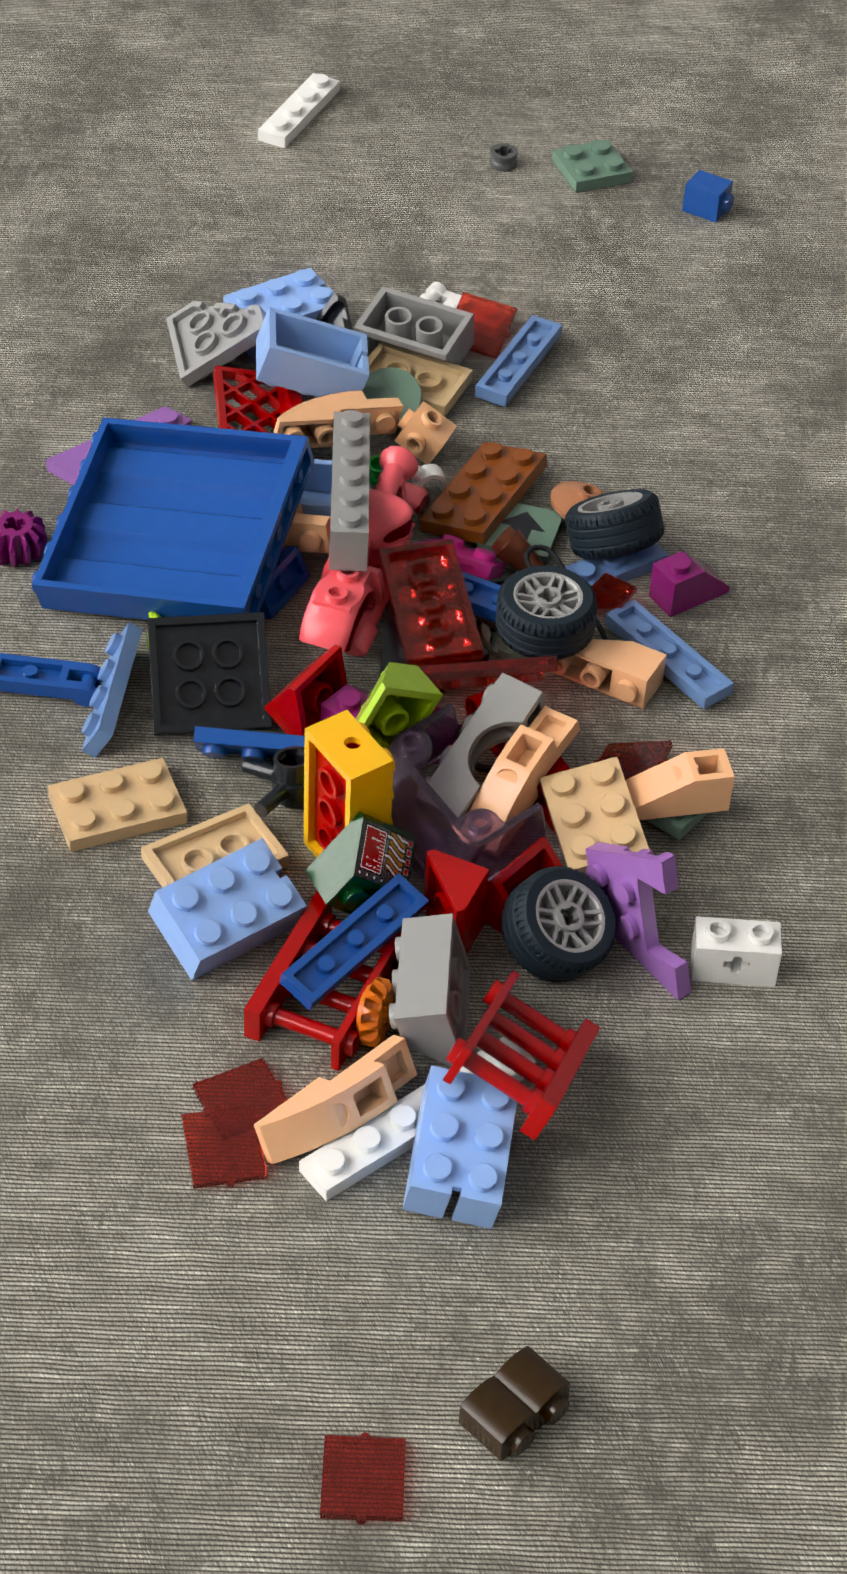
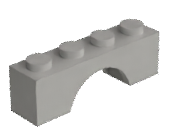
(501, 712)

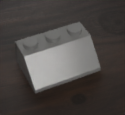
(418, 325)
(431, 985)

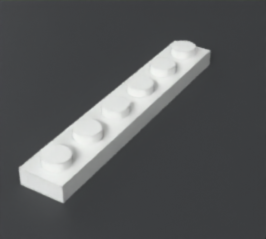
(375, 1142)

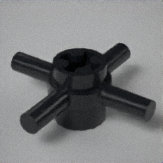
(286, 779)

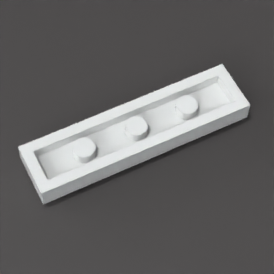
(298, 110)

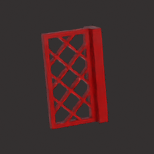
(278, 398)

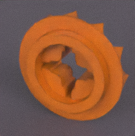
(373, 1012)

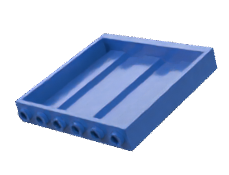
(173, 521)

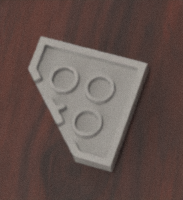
(211, 336)

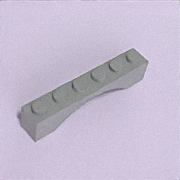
(350, 491)

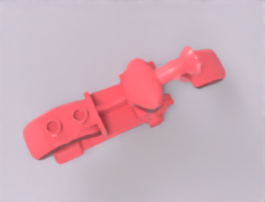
(343, 596)

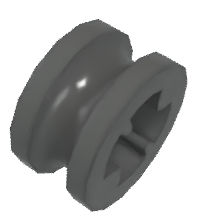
(503, 157)

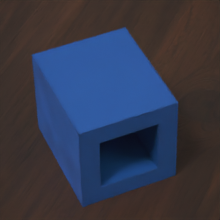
(708, 196)

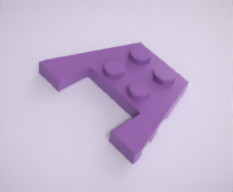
(629, 883)

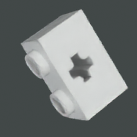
(735, 951)

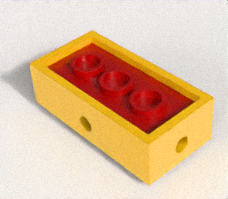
(342, 777)

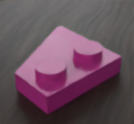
(475, 562)

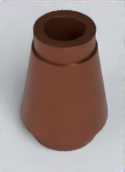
(511, 549)

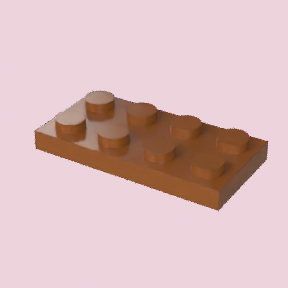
(483, 492)

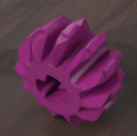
(21, 537)

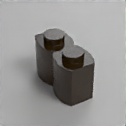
(515, 1404)

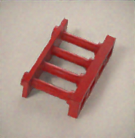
(266, 1003)
(560, 1063)

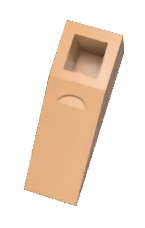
(617, 669)
(684, 785)

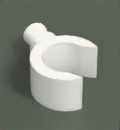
(429, 472)

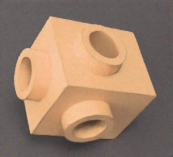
(424, 432)

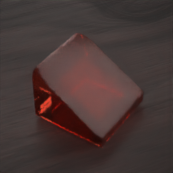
(612, 591)

